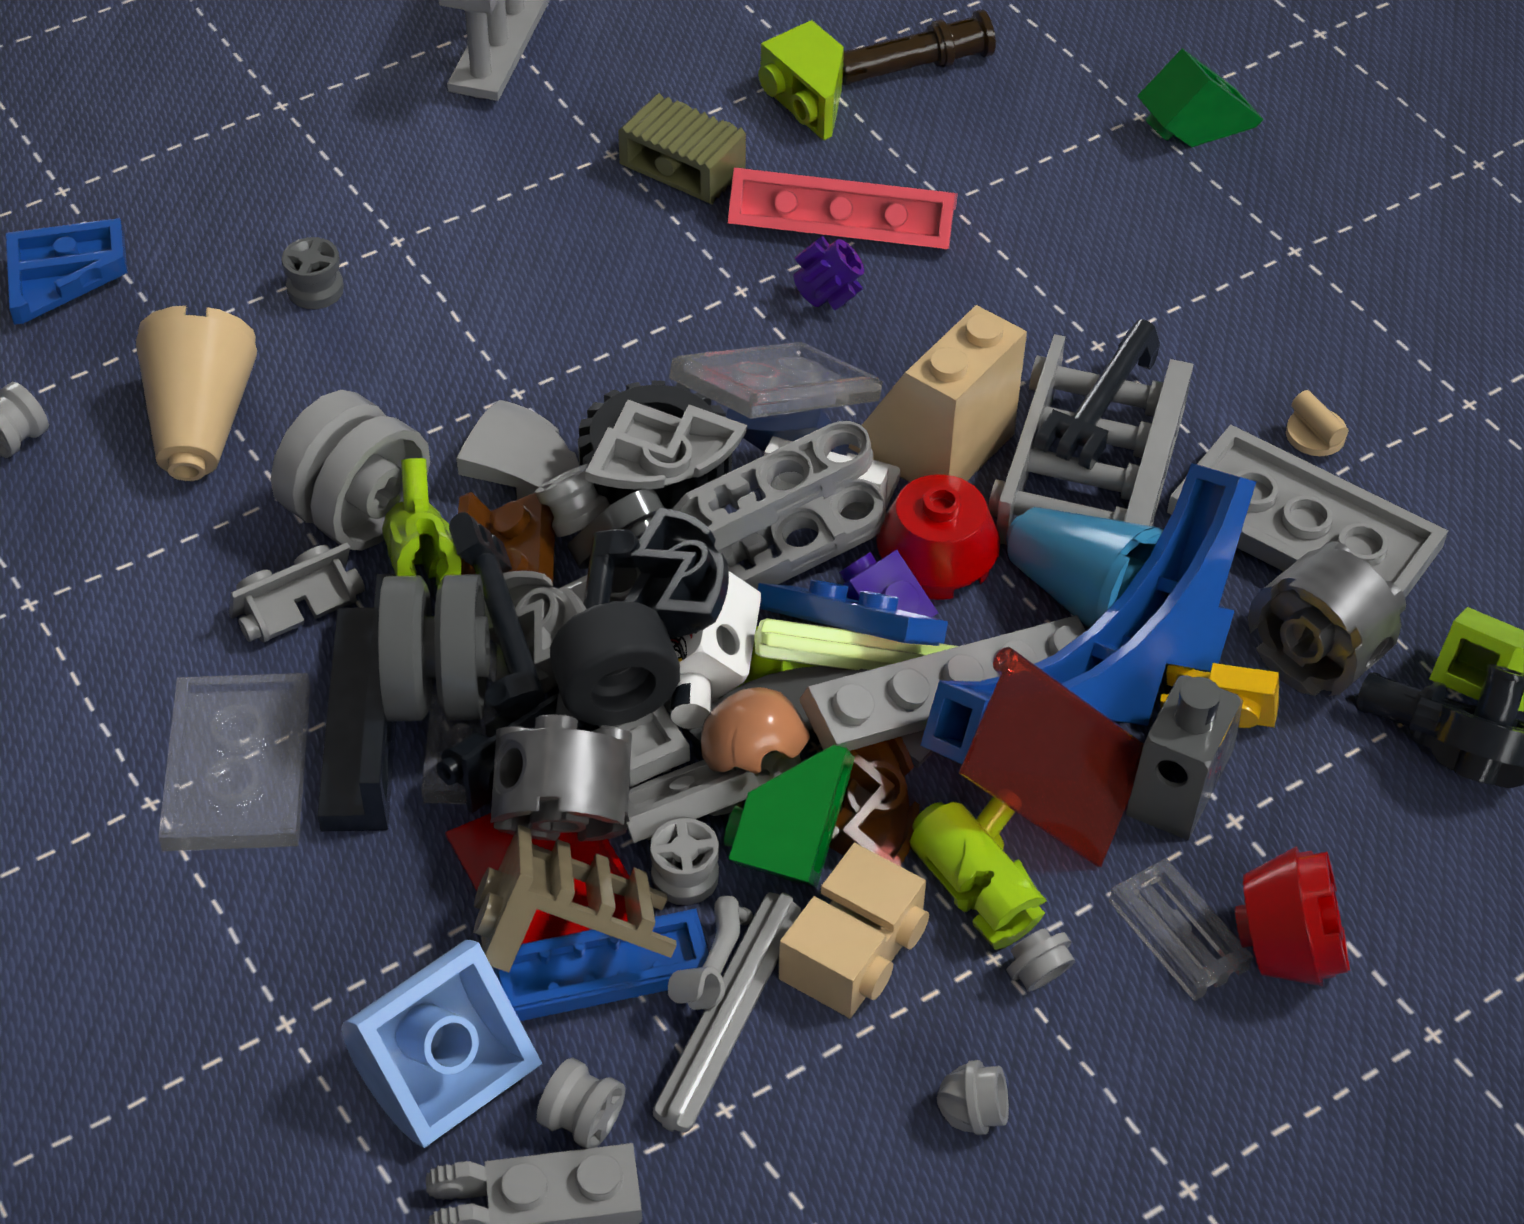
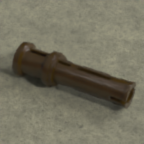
(937, 44)

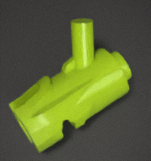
(416, 529)
(976, 871)

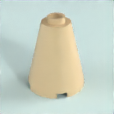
(193, 384)

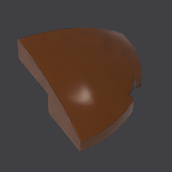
(877, 802)

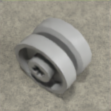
(344, 467)

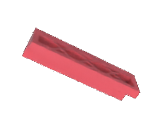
(842, 208)

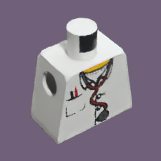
(715, 657)

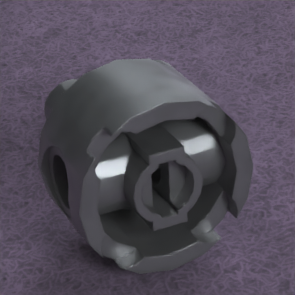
(1326, 620)
(561, 780)

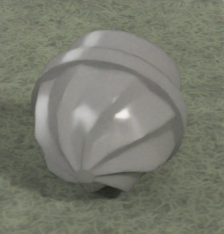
(974, 1097)

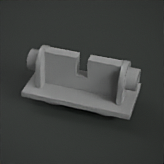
(272, 598)

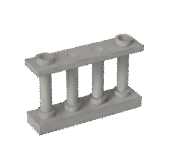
(496, 42)
(1150, 441)

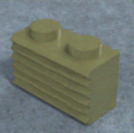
(682, 147)

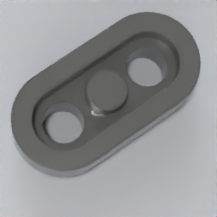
(628, 513)

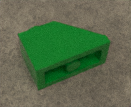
(1195, 103)
(791, 818)

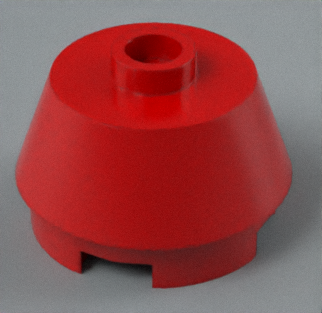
(941, 534)
(1294, 918)

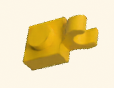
(1255, 687)

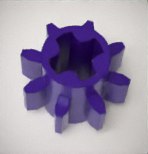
(828, 273)

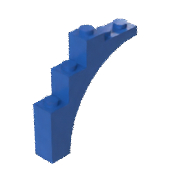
(1160, 619)

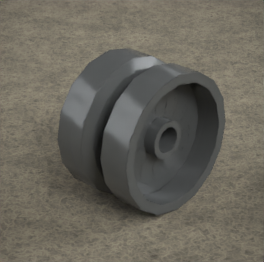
(428, 647)

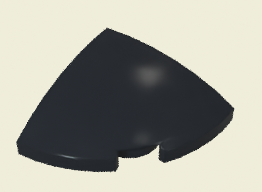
(680, 572)

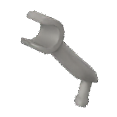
(705, 986)

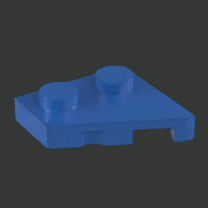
(61, 264)

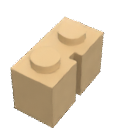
(848, 946)

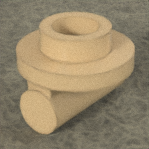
(1314, 427)

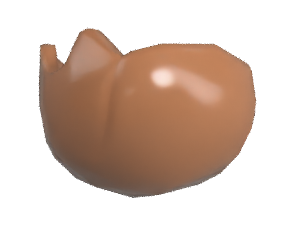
(749, 727)

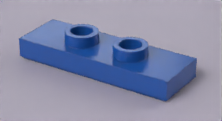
(872, 614)
(598, 968)

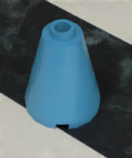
(1079, 557)

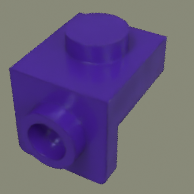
(888, 577)

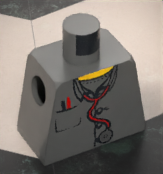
(1198, 733)

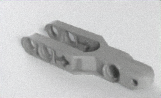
(758, 524)

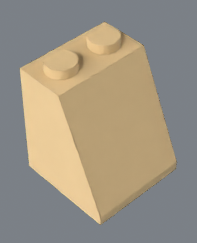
(952, 402)

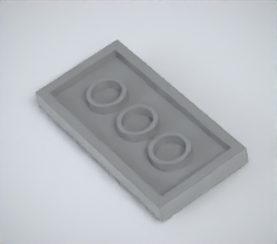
(1305, 507)

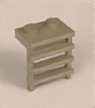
(544, 881)

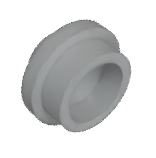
(1040, 959)

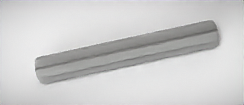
(722, 1024)

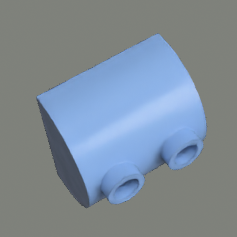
(440, 1044)

